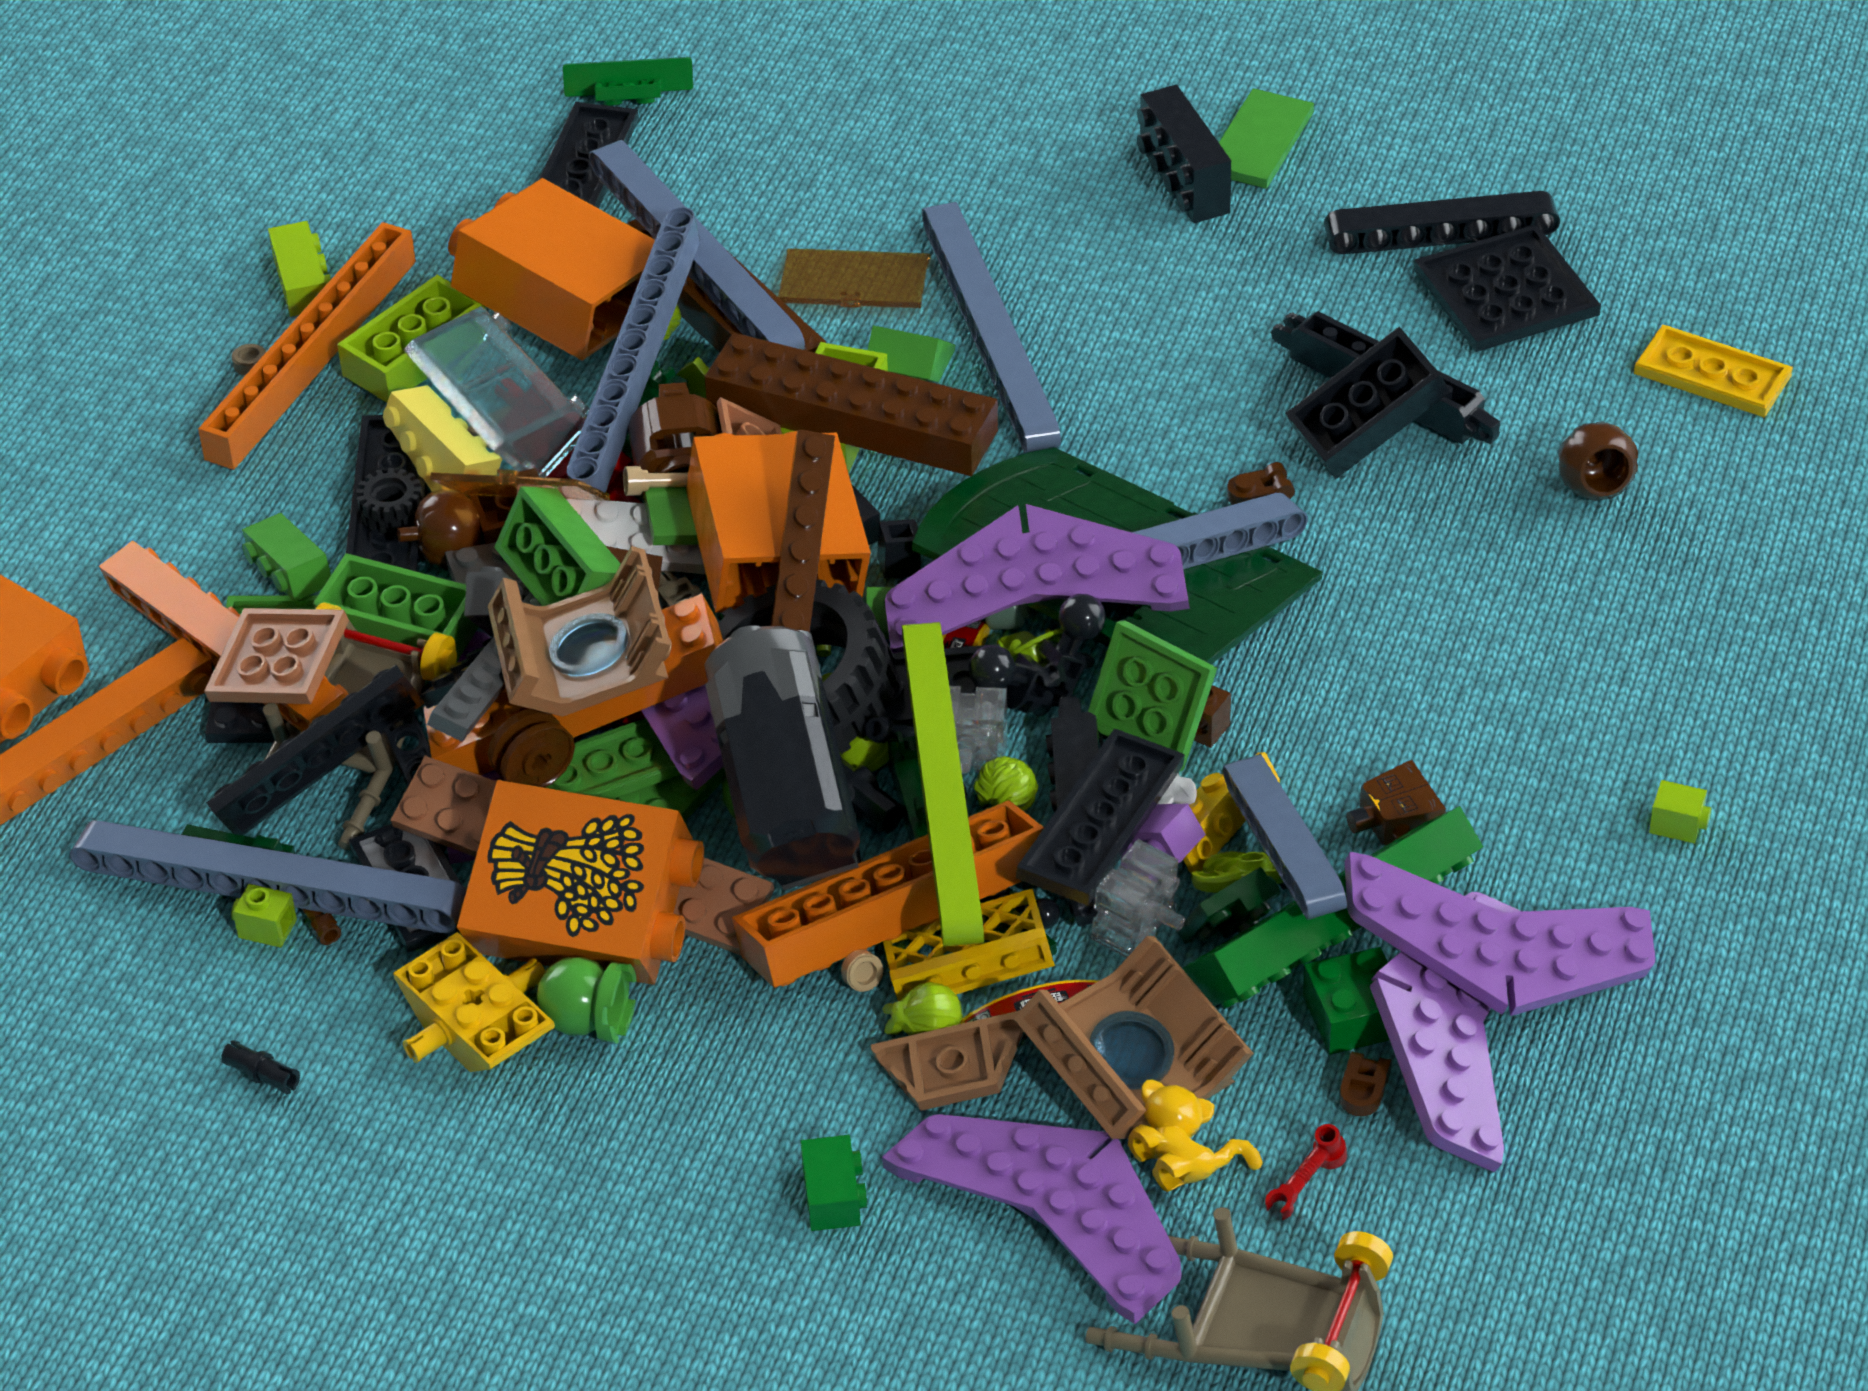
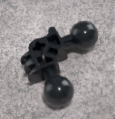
(1042, 684)

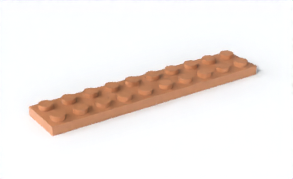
(452, 810)

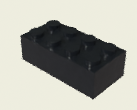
(1184, 153)
(1367, 402)

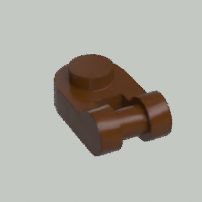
(1260, 484)
(1364, 1084)

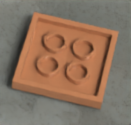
(276, 656)

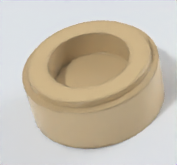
(862, 970)

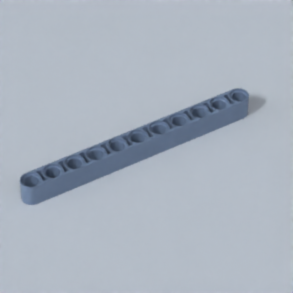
(713, 266)
(991, 328)
(635, 350)
(230, 867)

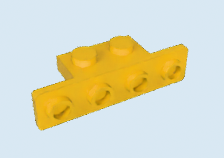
(1217, 816)

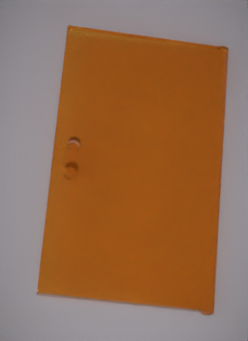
(854, 278)
(509, 484)

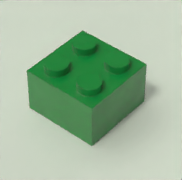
(1342, 1000)

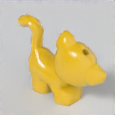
(1173, 1119)

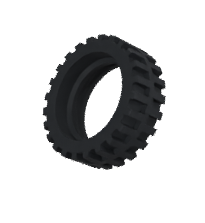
(841, 620)

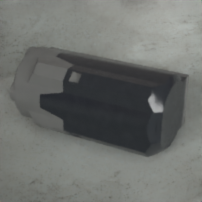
(781, 755)

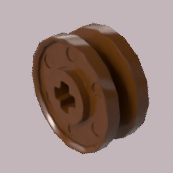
(531, 749)

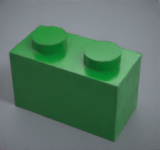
(831, 1182)

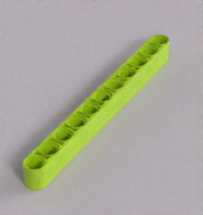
(942, 785)

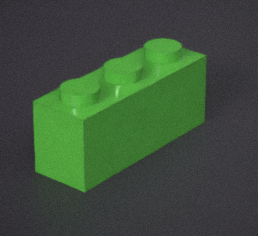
(286, 556)

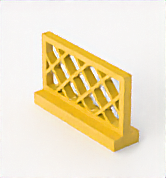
(974, 964)

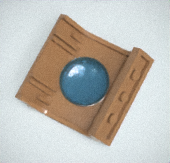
(584, 645)
(1131, 1029)

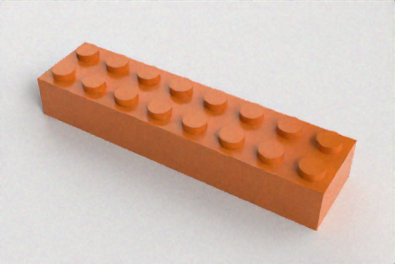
(693, 637)
(875, 901)

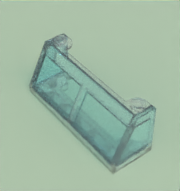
(500, 390)

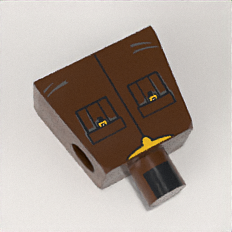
(1395, 803)

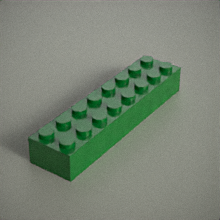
(1288, 939)

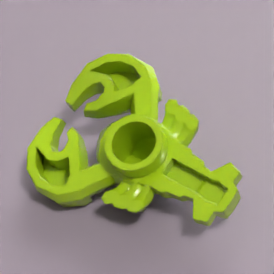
(1228, 867)

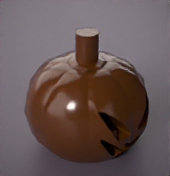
(1598, 461)
(442, 524)

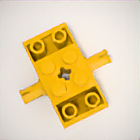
(470, 1005)

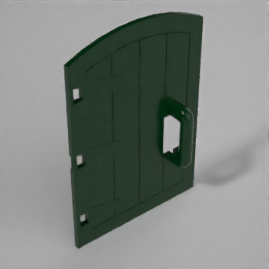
(1224, 596)

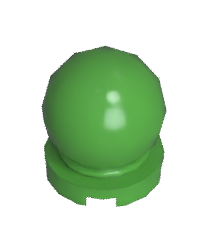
(587, 997)

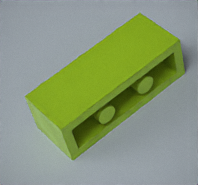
(298, 264)

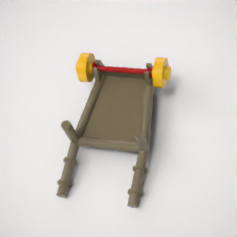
(354, 667)
(1276, 1312)

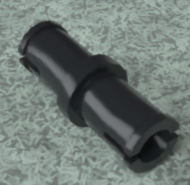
(260, 1067)

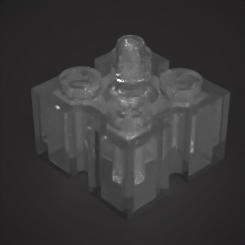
(980, 725)
(1136, 899)

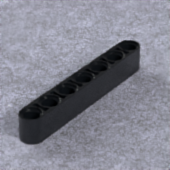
(1438, 222)

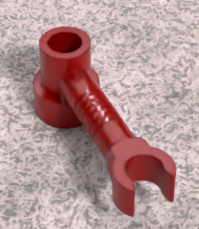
(1328, 1152)

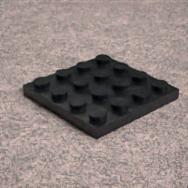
(1506, 287)

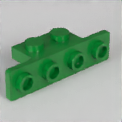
(628, 79)

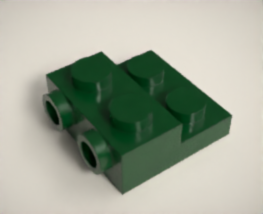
(1232, 908)

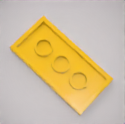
(1713, 370)

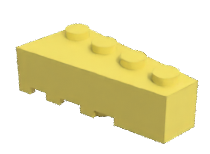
(435, 438)

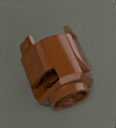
(656, 427)

